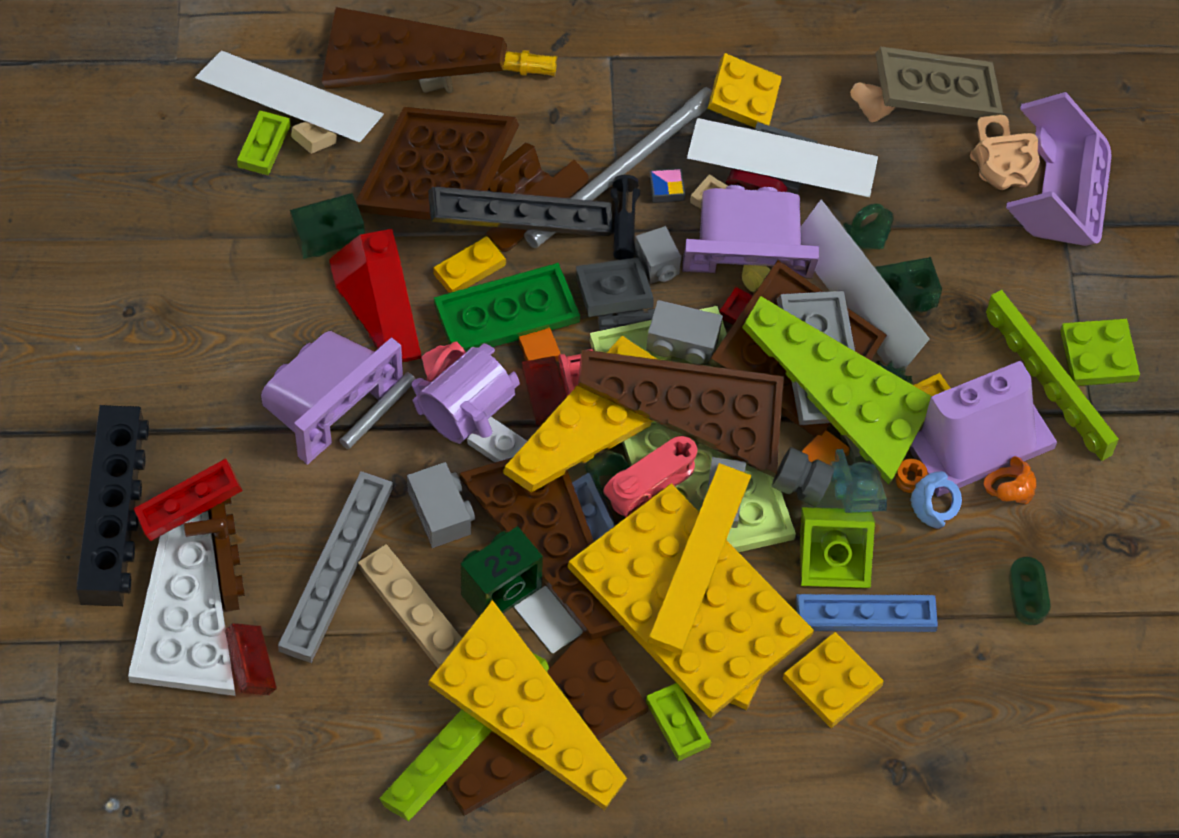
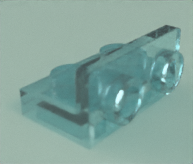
(857, 485)

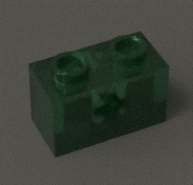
(326, 225)

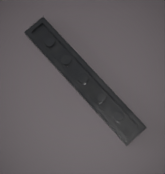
(520, 211)

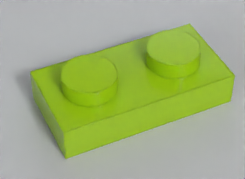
(263, 142)
(678, 721)

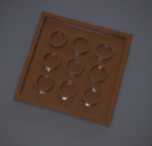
(435, 151)
(742, 353)

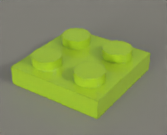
(1100, 352)

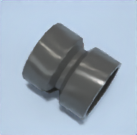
(803, 477)

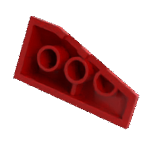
(374, 286)

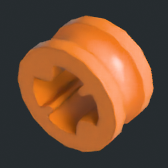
(901, 476)

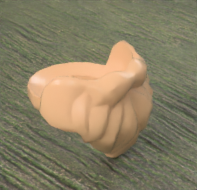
(870, 101)

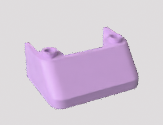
(1074, 176)

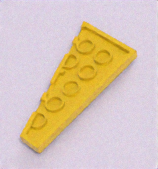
(576, 432)
(512, 694)

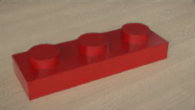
(188, 499)

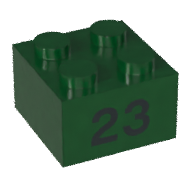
(501, 572)

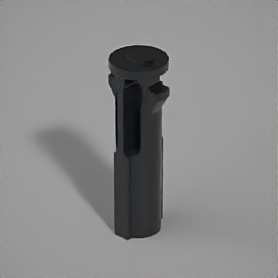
(624, 222)

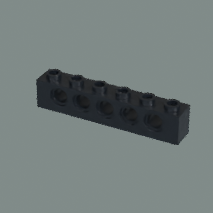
(114, 426)

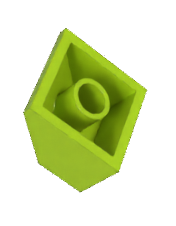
(836, 547)

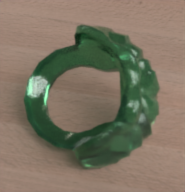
(875, 232)
(605, 464)

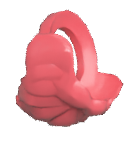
(440, 359)

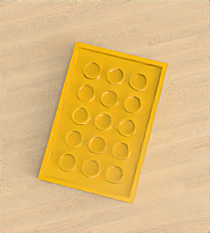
(741, 620)

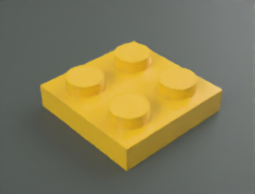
(744, 91)
(833, 680)

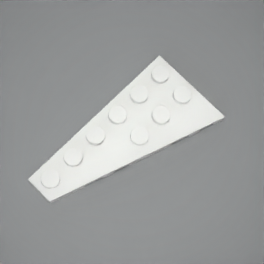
(182, 619)

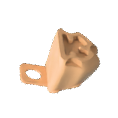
(1005, 158)

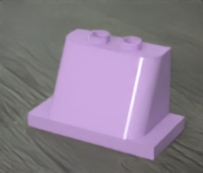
(749, 230)
(325, 384)
(982, 427)

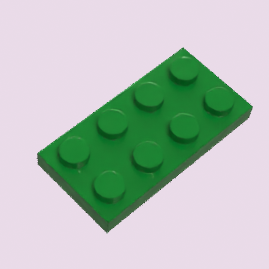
(507, 308)

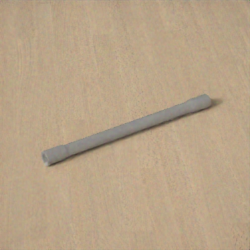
(692, 109)

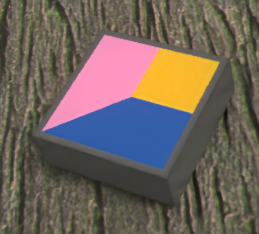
(667, 185)

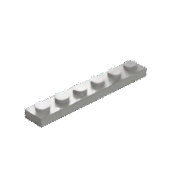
(335, 567)

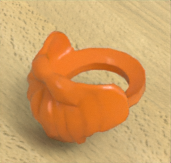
(1019, 490)

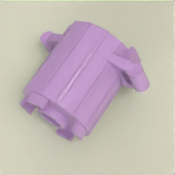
(465, 394)

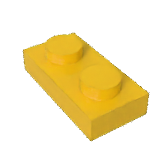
(469, 265)

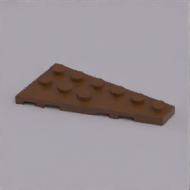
(712, 405)
(596, 690)

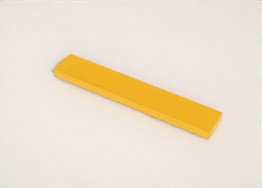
(699, 559)

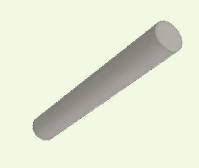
(377, 410)

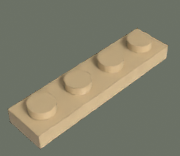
(410, 604)

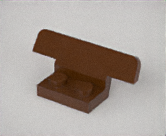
(523, 175)

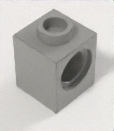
(658, 255)

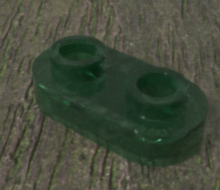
(1029, 593)

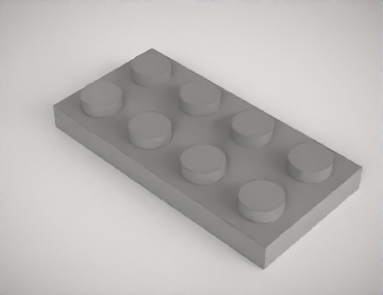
(829, 315)

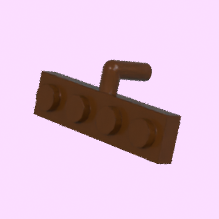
(228, 555)

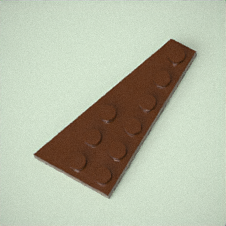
(389, 49)
(555, 526)

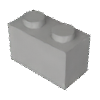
(684, 333)
(440, 504)

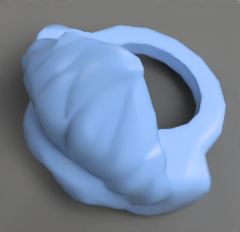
(922, 497)

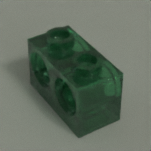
(906, 275)

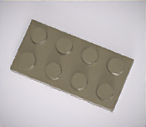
(938, 83)

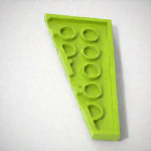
(851, 391)

